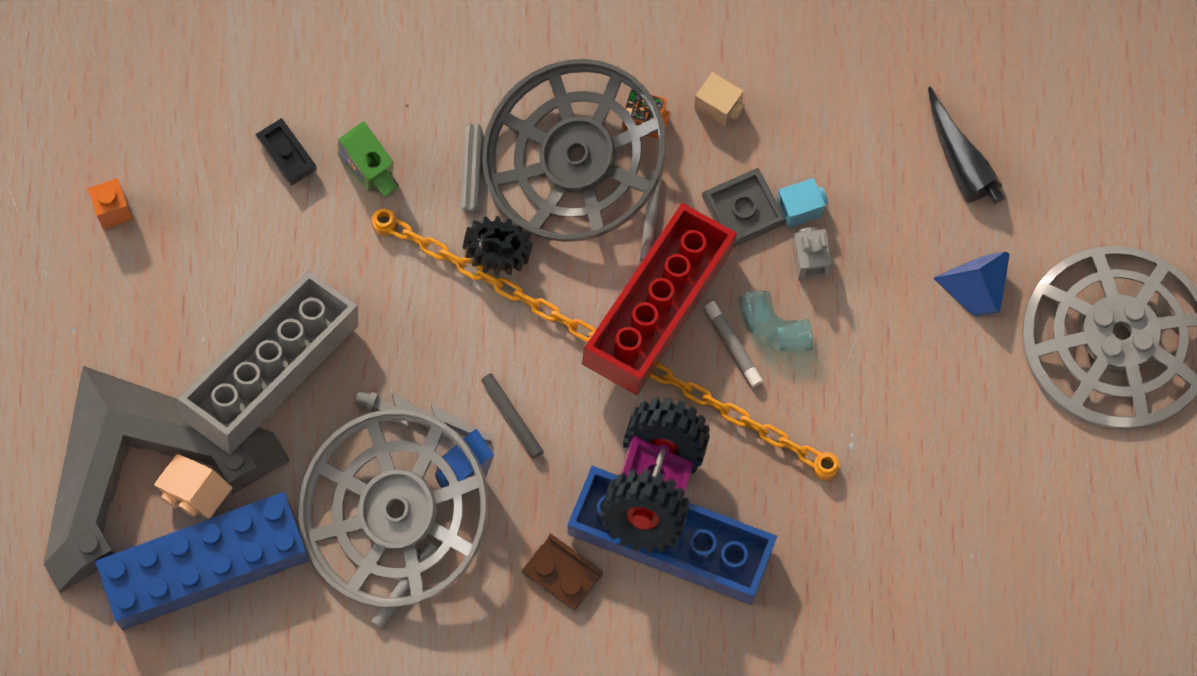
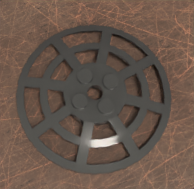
(563, 139)

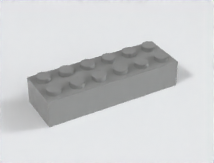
(268, 362)

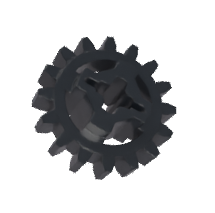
(497, 245)

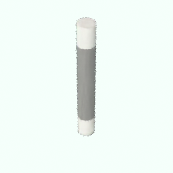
(733, 344)

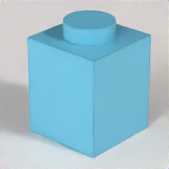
(802, 202)

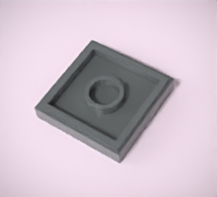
(745, 206)

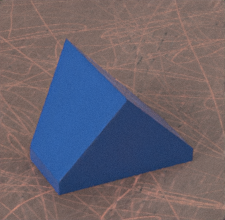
(978, 283)

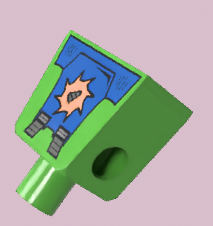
(361, 149)

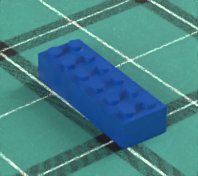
(710, 553)
(202, 561)

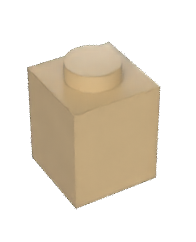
(719, 100)

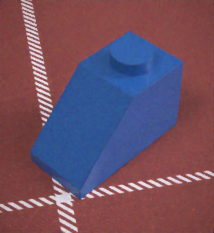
(459, 462)

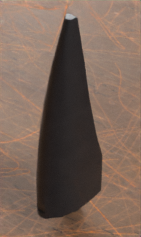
(966, 163)

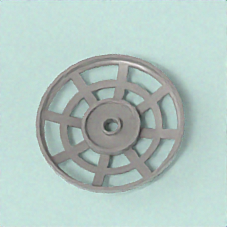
(1105, 347)
(376, 505)

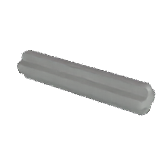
(471, 168)

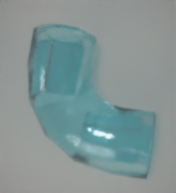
(772, 330)

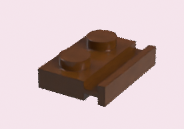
(562, 572)

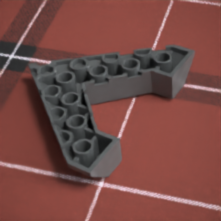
(105, 423)

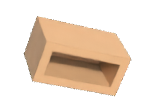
(192, 487)

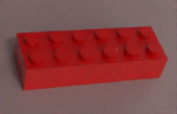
(658, 299)

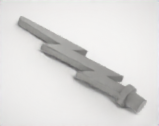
(373, 402)

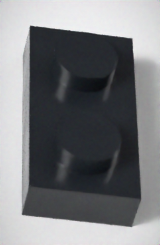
(286, 152)

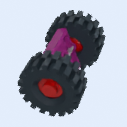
(648, 497)

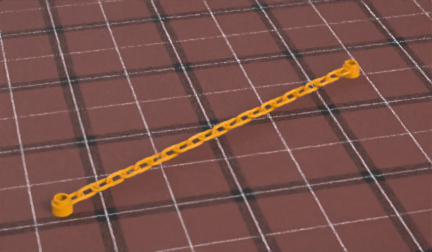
(389, 228)

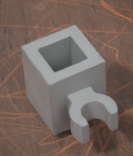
(811, 253)

